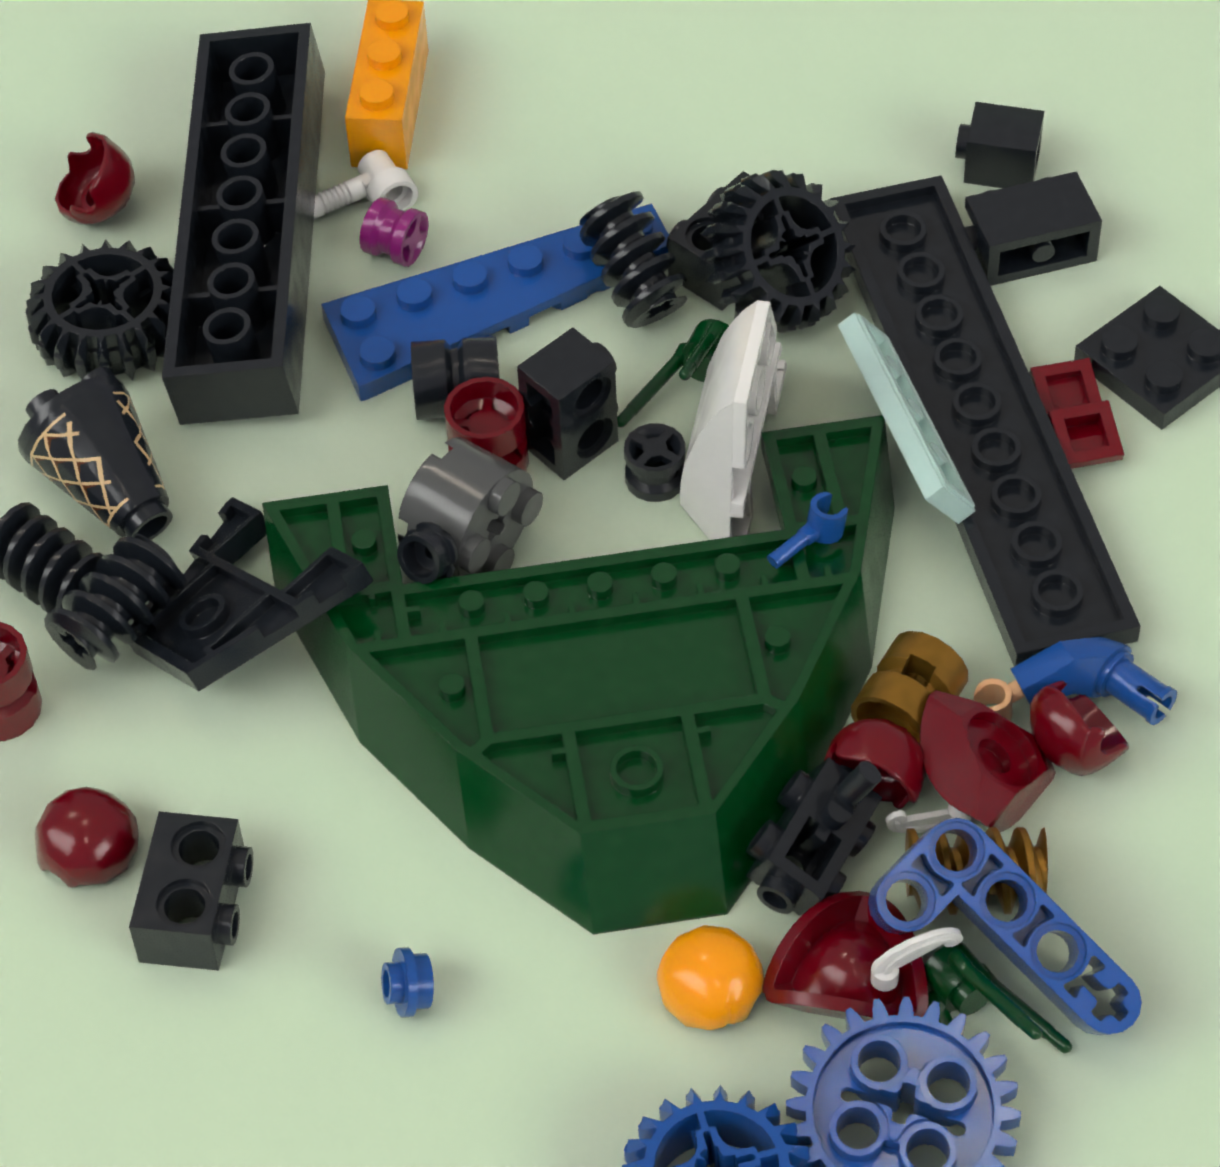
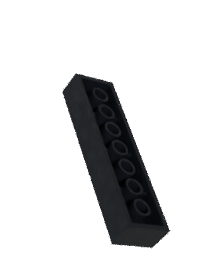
(245, 226)

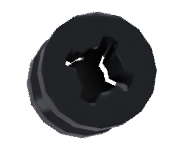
(645, 453)

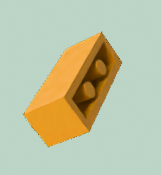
(387, 80)

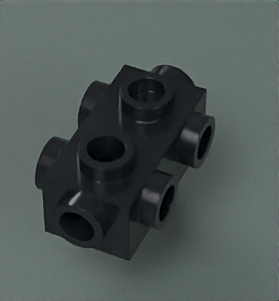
(820, 827)

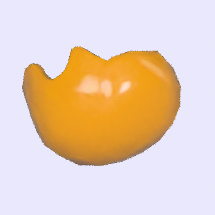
(710, 978)

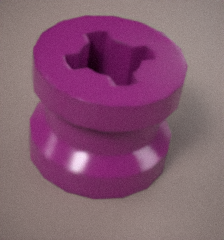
(394, 232)

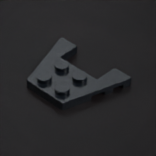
(232, 615)

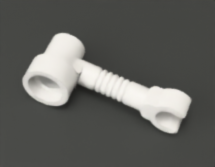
(377, 179)

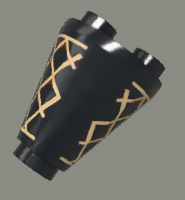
(98, 453)

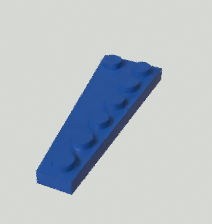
(460, 302)

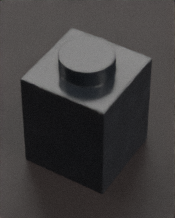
(1000, 145)

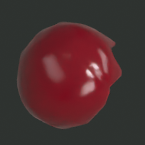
(96, 182)
(1074, 731)
(889, 750)
(86, 837)

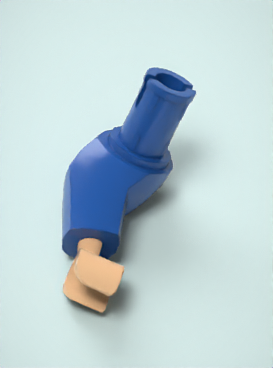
(1089, 668)

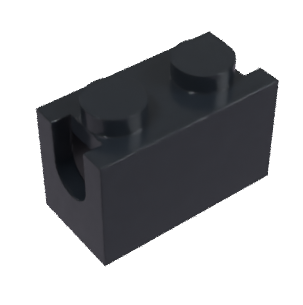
(1033, 228)

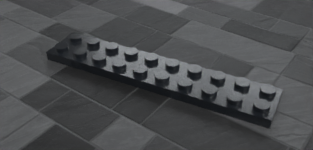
(1030, 522)

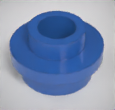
(408, 981)

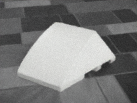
(736, 395)

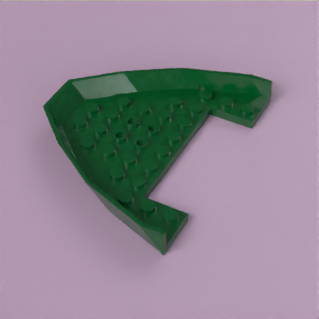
(614, 712)

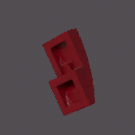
(1078, 413)

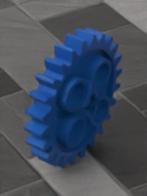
(922, 1054)

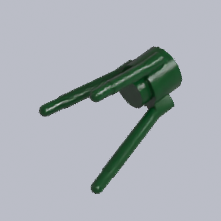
(694, 358)
(967, 985)

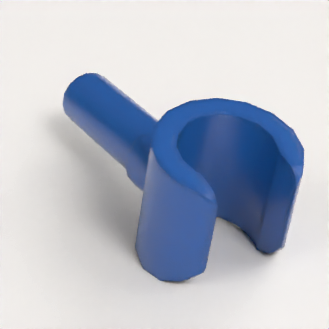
(818, 528)

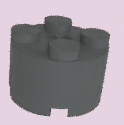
(476, 501)

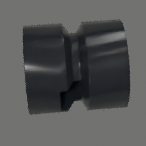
(441, 368)

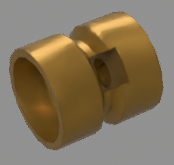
(905, 678)

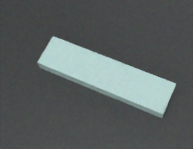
(907, 418)

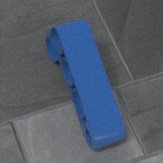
(1015, 938)

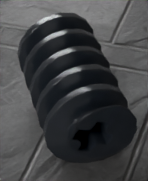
(630, 260)
(42, 557)
(112, 598)

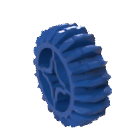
(711, 1129)

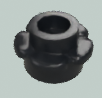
(427, 553)

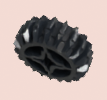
(758, 220)
(102, 310)

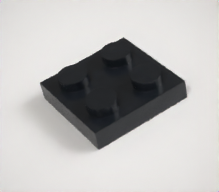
(1156, 357)

